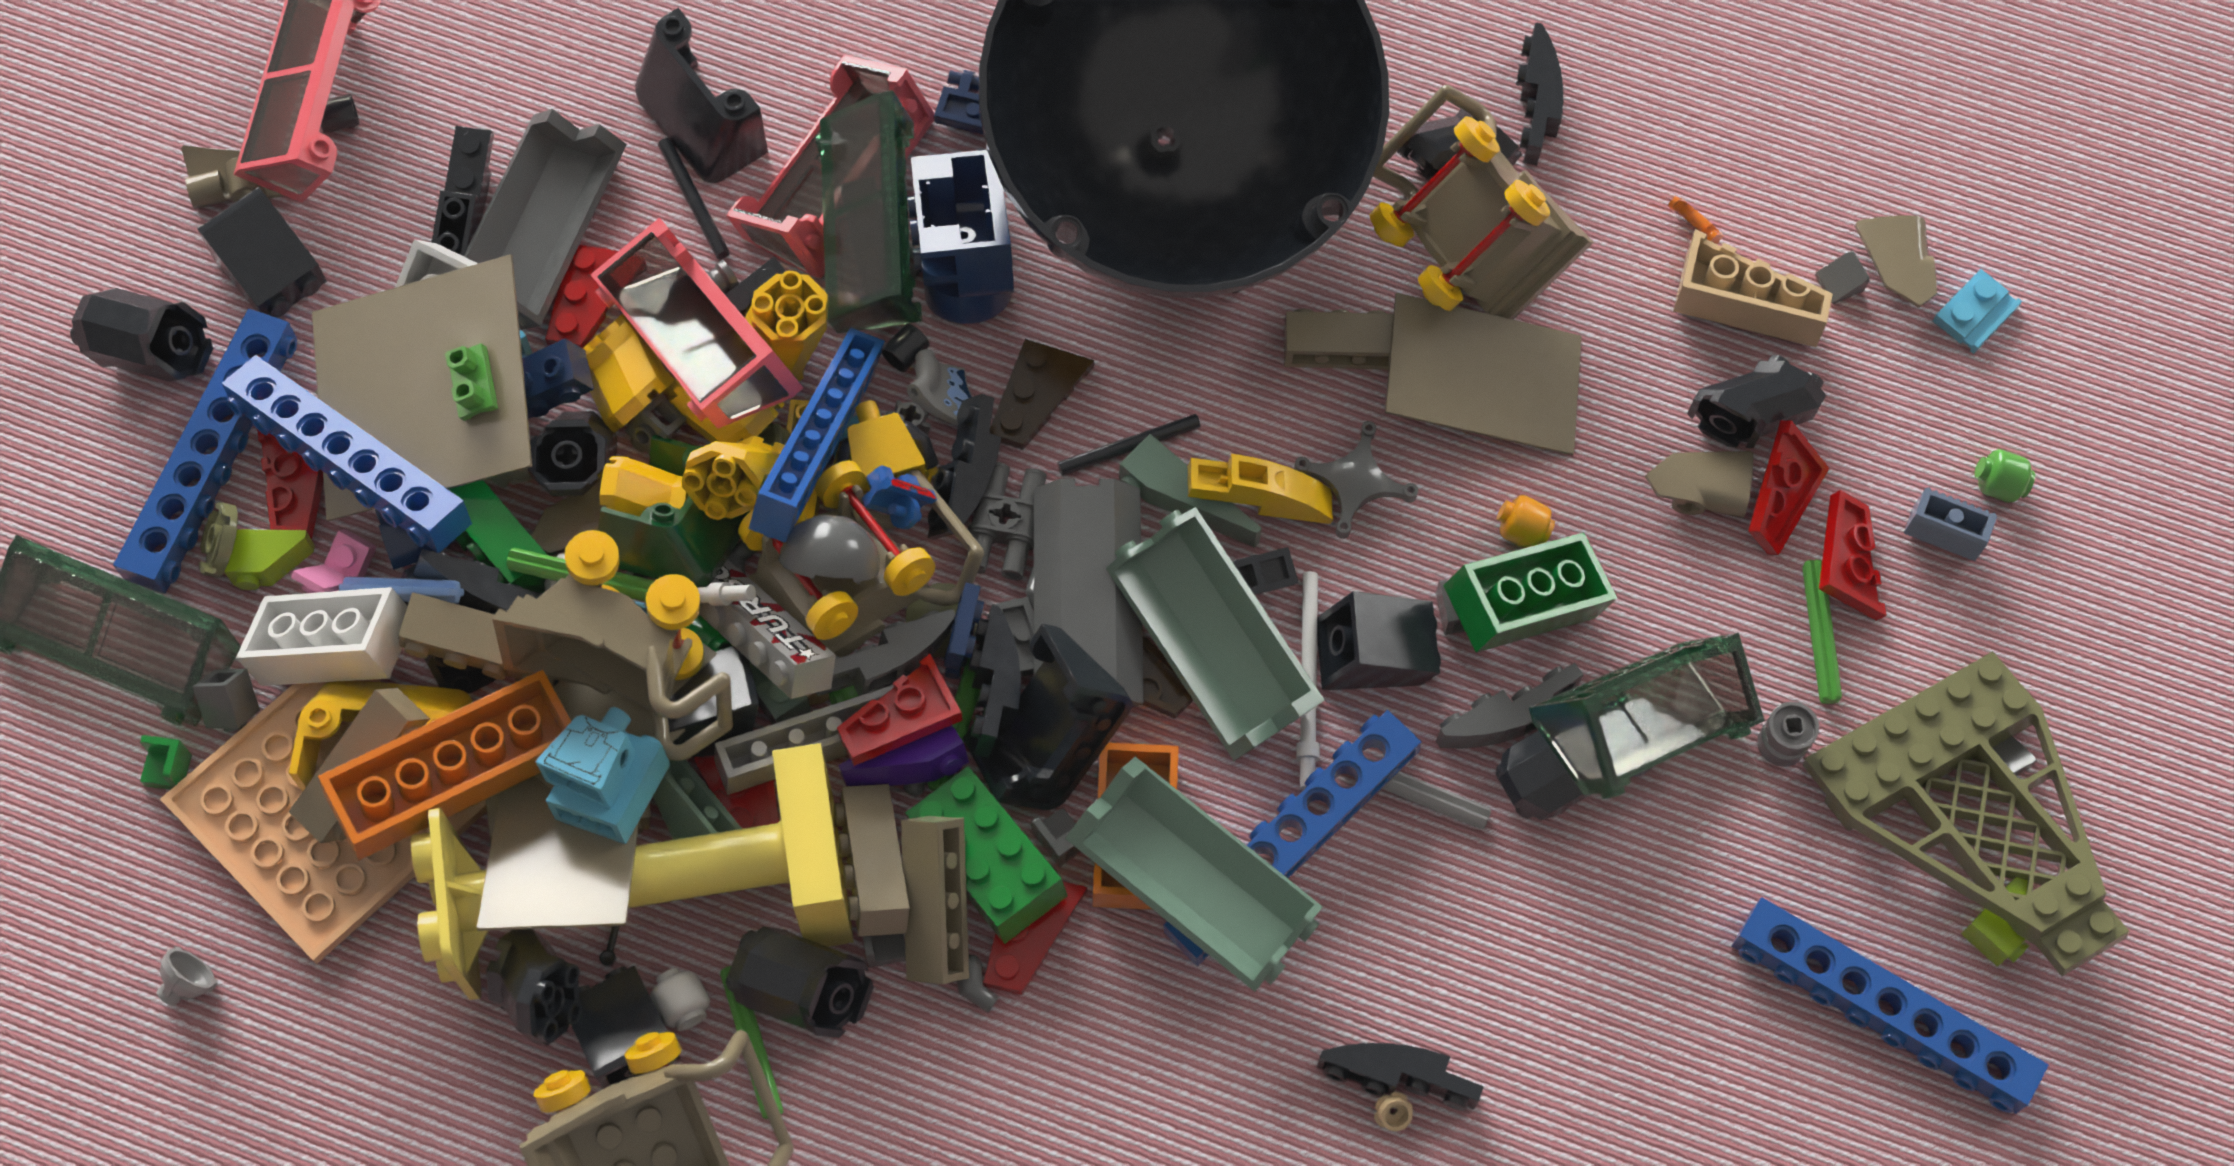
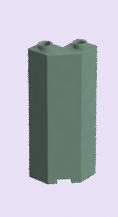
(1214, 632)
(1195, 874)

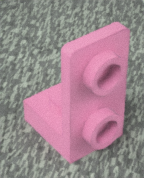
(347, 558)

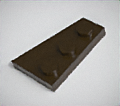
(1035, 389)
(1161, 685)

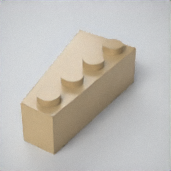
(1749, 294)

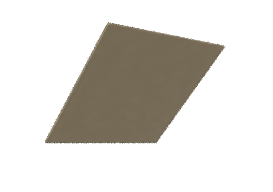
(389, 375)

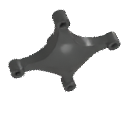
(1356, 480)

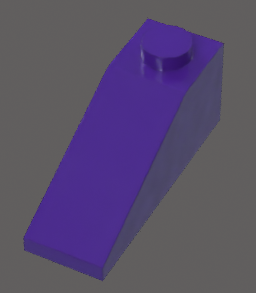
(916, 762)

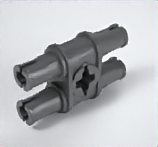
(1018, 531)

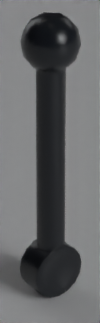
(607, 957)

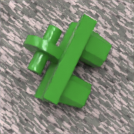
(471, 380)

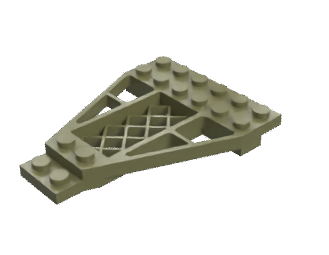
(1945, 732)

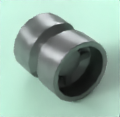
(1788, 734)

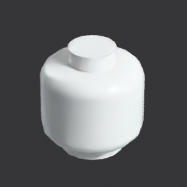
(680, 999)

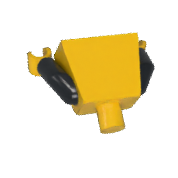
(886, 442)

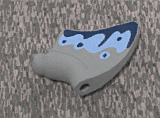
(938, 387)

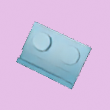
(1977, 311)

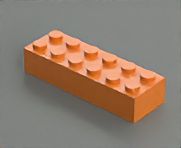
(444, 764)

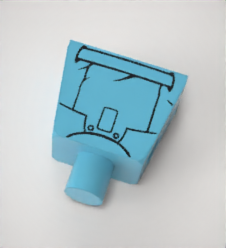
(590, 757)

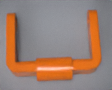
(1696, 219)

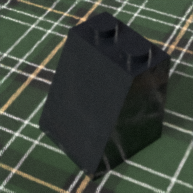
(262, 255)
(1377, 642)
(743, 694)
(611, 1022)

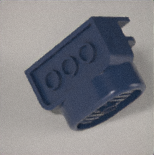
(961, 236)

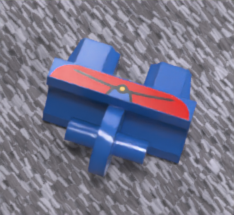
(897, 497)

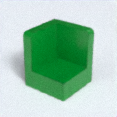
(165, 762)

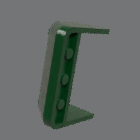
(671, 538)

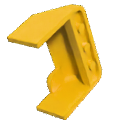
(343, 702)

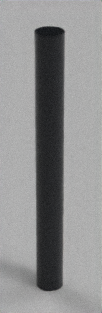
(693, 198)
(1127, 445)

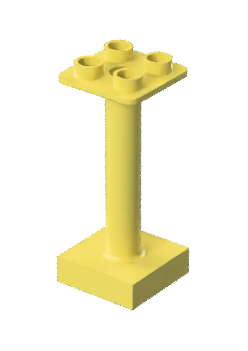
(793, 851)

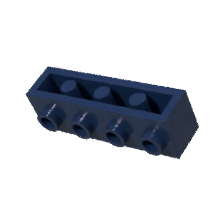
(555, 377)

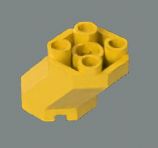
(790, 317)
(623, 373)
(733, 432)
(728, 476)
(634, 486)

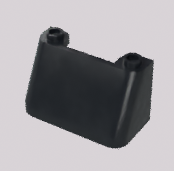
(708, 131)
(1059, 728)

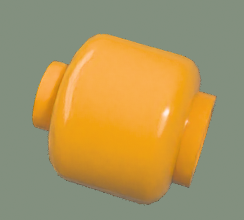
(1525, 521)

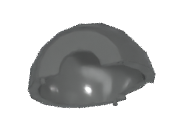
(831, 548)

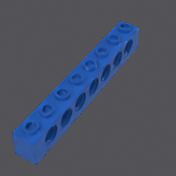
(816, 436)
(347, 455)
(188, 462)
(1381, 732)
(2019, 1069)

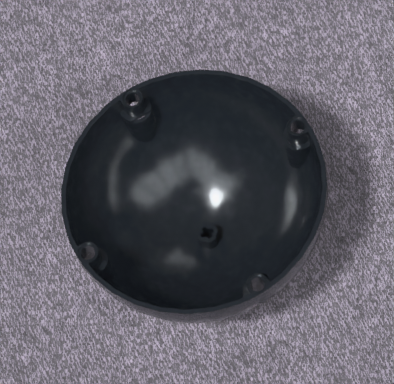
(1265, 115)

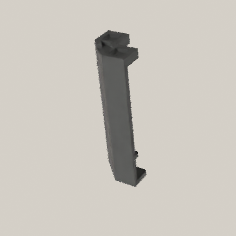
(546, 206)
(1073, 590)

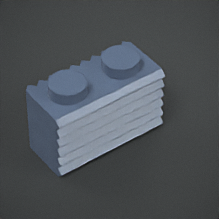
(1950, 524)

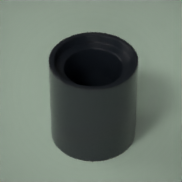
(339, 114)
(904, 346)

